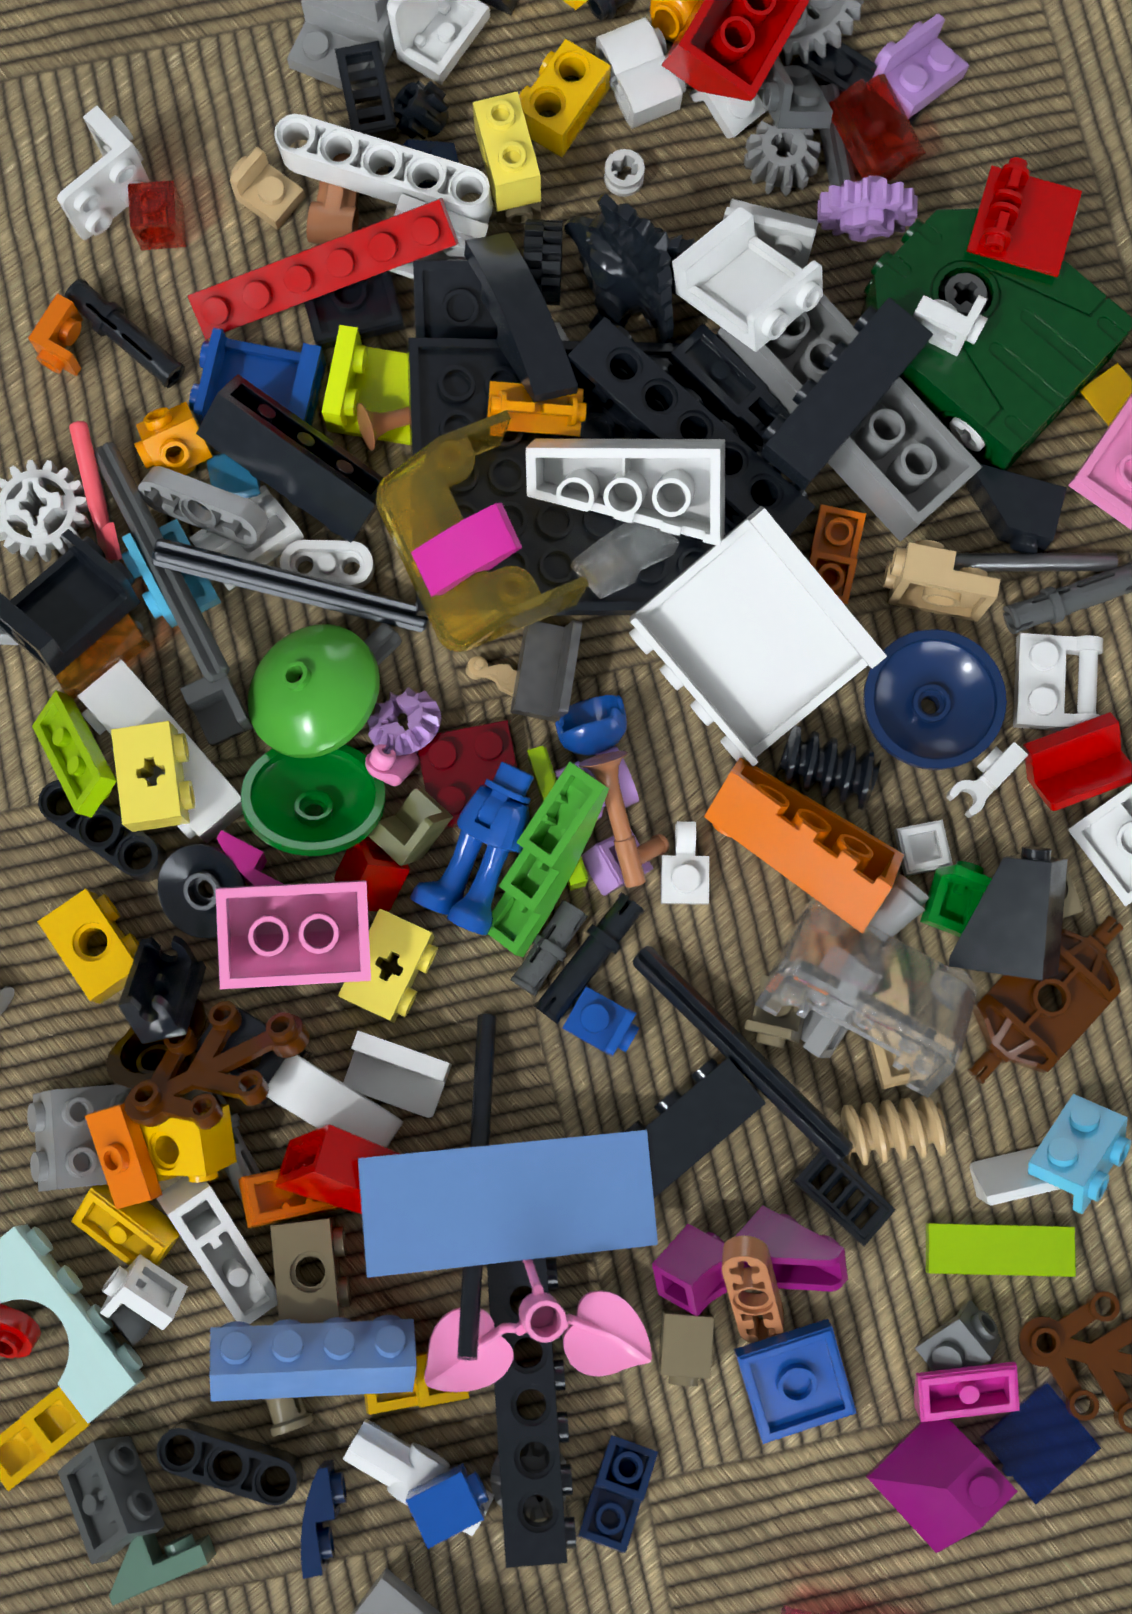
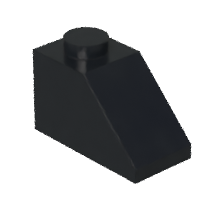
(1018, 507)

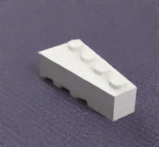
(641, 481)

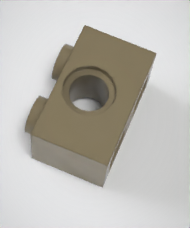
(296, 1296)

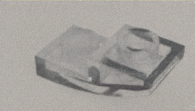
(620, 556)

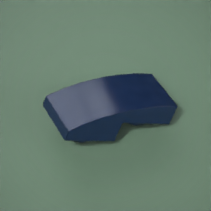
(617, 1494)
(322, 1504)

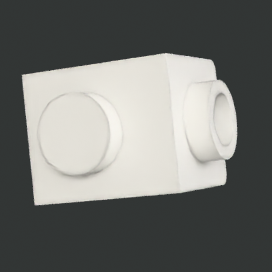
(730, 113)

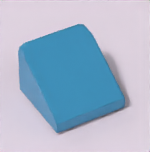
(232, 477)

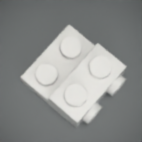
(1107, 841)

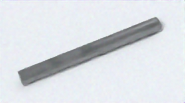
(1037, 561)

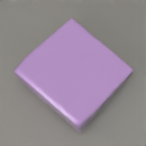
(604, 866)

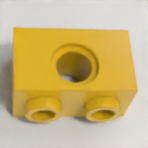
(69, 932)
(186, 1150)

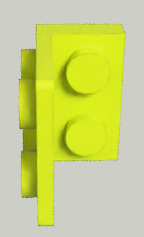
(367, 377)

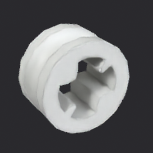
(615, 164)

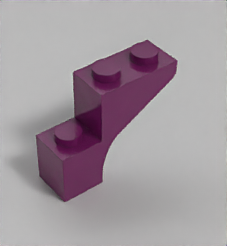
(801, 1259)

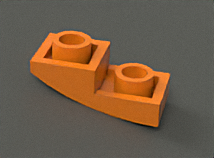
(836, 547)

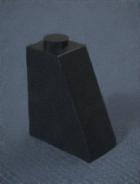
(1017, 919)

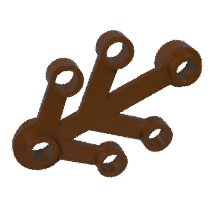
(159, 1097)
(1099, 1355)

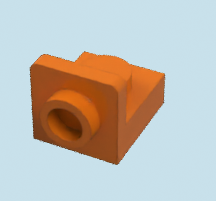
(54, 331)

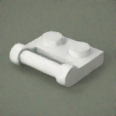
(1041, 680)

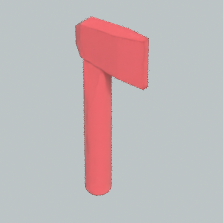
(93, 490)

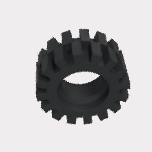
(544, 256)

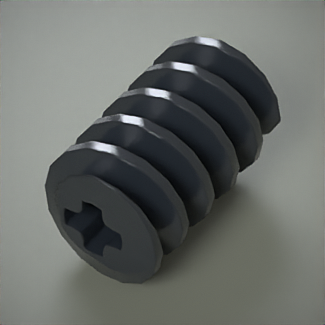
(829, 766)

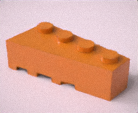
(806, 843)

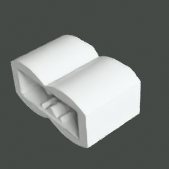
(636, 76)

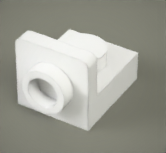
(947, 325)
(145, 1291)

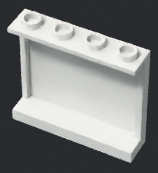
(754, 636)

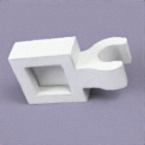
(995, 770)
(685, 875)

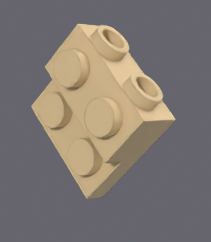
(925, 581)

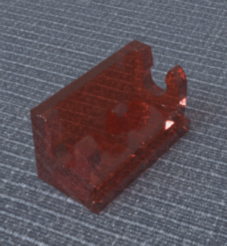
(875, 128)

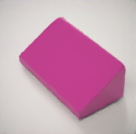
(966, 1391)

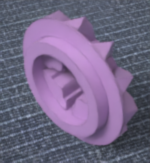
(423, 722)

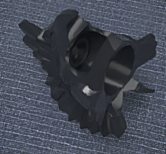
(628, 265)

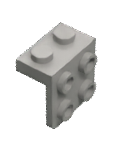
(63, 1140)

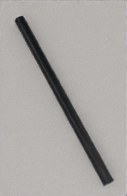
(480, 1136)

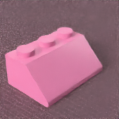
(293, 934)

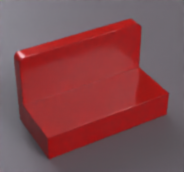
(1078, 762)

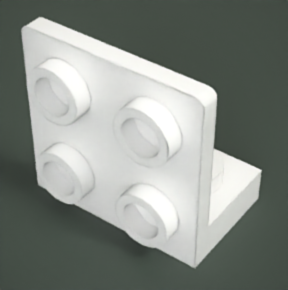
(782, 231)

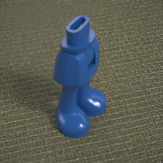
(492, 816)

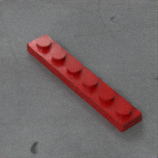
(324, 268)

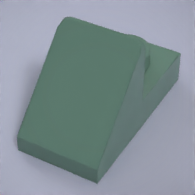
(148, 1568)

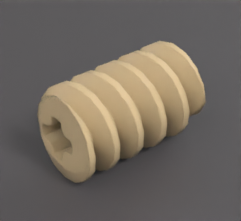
(895, 1128)

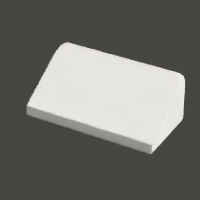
(1007, 1178)

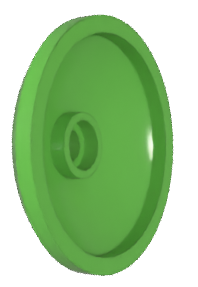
(327, 702)

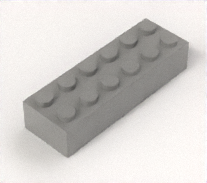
(899, 455)

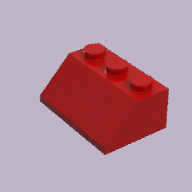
(732, 44)

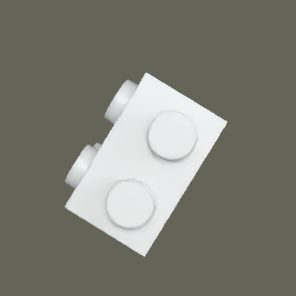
(435, 32)
(103, 188)

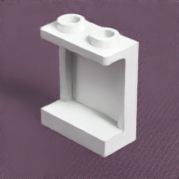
(745, 282)

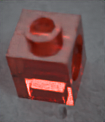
(156, 215)

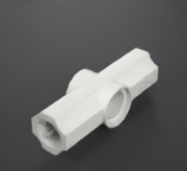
(397, 1462)

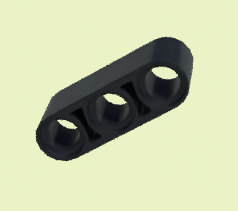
(116, 849)
(206, 1467)

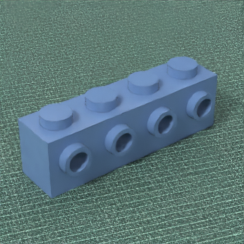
(312, 1358)

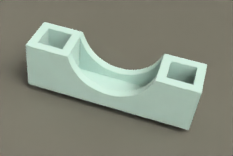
(97, 1365)

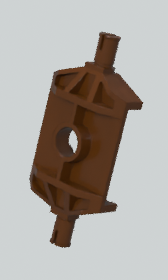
(1036, 1038)

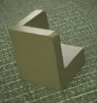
(412, 829)

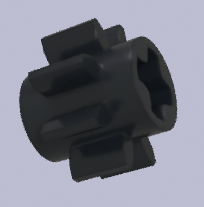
(421, 110)

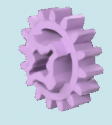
(867, 208)

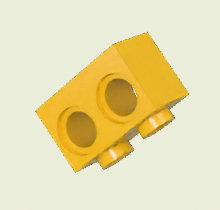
(570, 100)

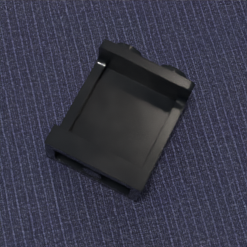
(69, 604)

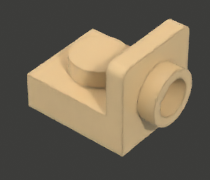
(265, 189)

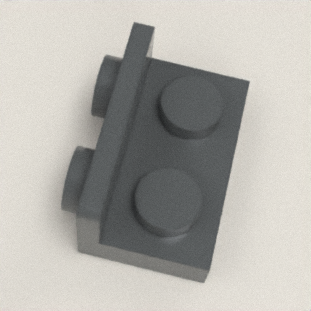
(794, 98)
(109, 1497)

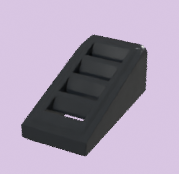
(358, 54)
(812, 1169)

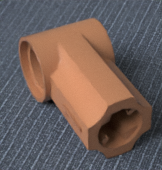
(333, 212)

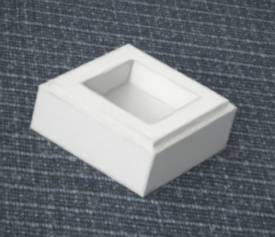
(923, 847)

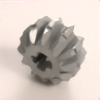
(781, 171)

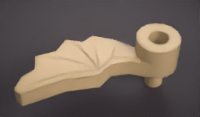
(501, 674)

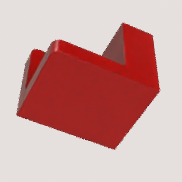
(380, 871)

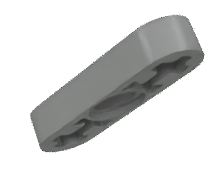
(224, 511)

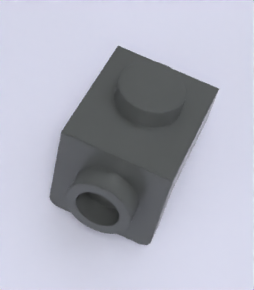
(962, 1341)

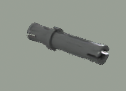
(1055, 604)

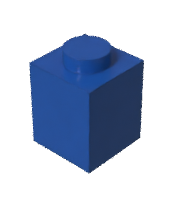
(447, 1504)

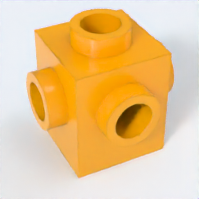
(171, 440)

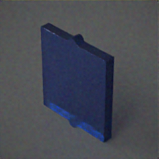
(1040, 1443)

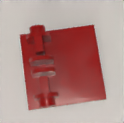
(1024, 219)

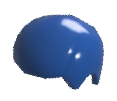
(593, 725)

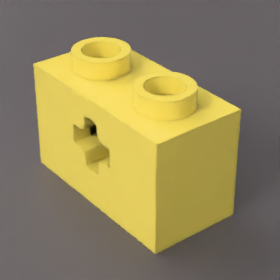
(507, 151)
(135, 755)
(387, 938)

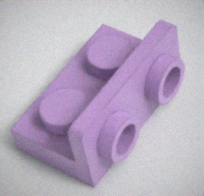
(920, 66)

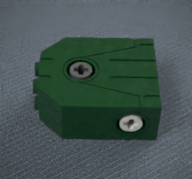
(1033, 353)

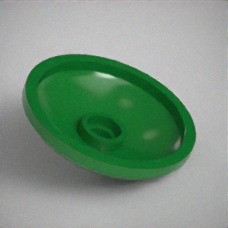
(312, 802)

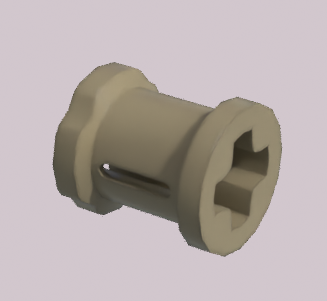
(287, 1415)

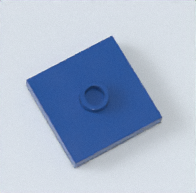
(795, 1381)

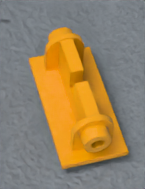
(550, 416)

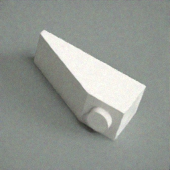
(219, 1249)

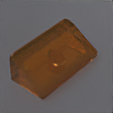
(120, 642)

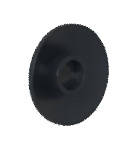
(184, 890)

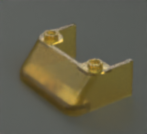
(420, 505)

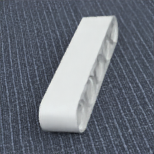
(372, 153)

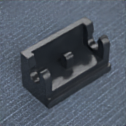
(161, 990)

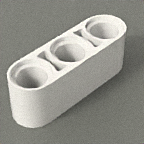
(326, 1100)

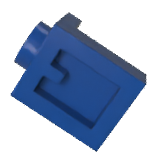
(601, 1022)

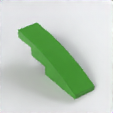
(548, 858)

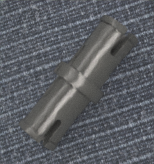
(549, 948)

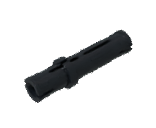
(109, 320)
(589, 957)

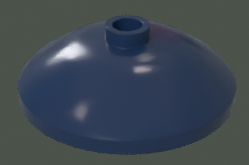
(959, 682)

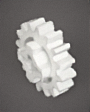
(21, 500)

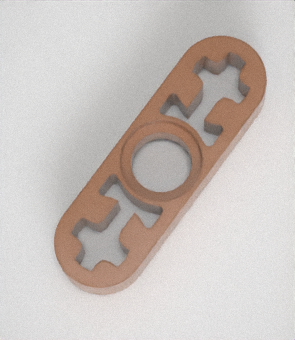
(758, 1277)

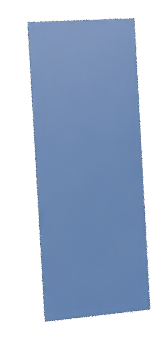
(506, 1202)

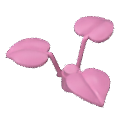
(600, 1341)

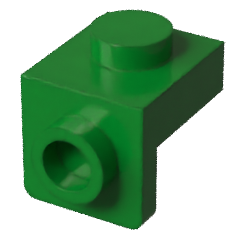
(954, 896)

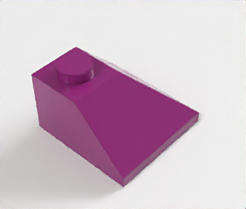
(941, 1483)

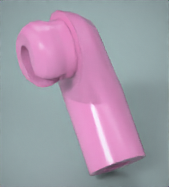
(389, 767)

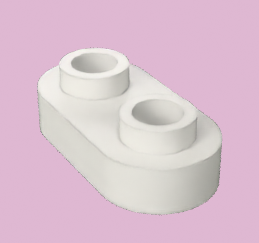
(330, 559)

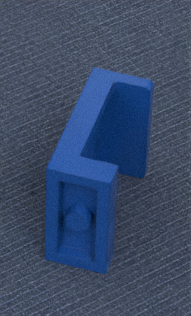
(283, 374)

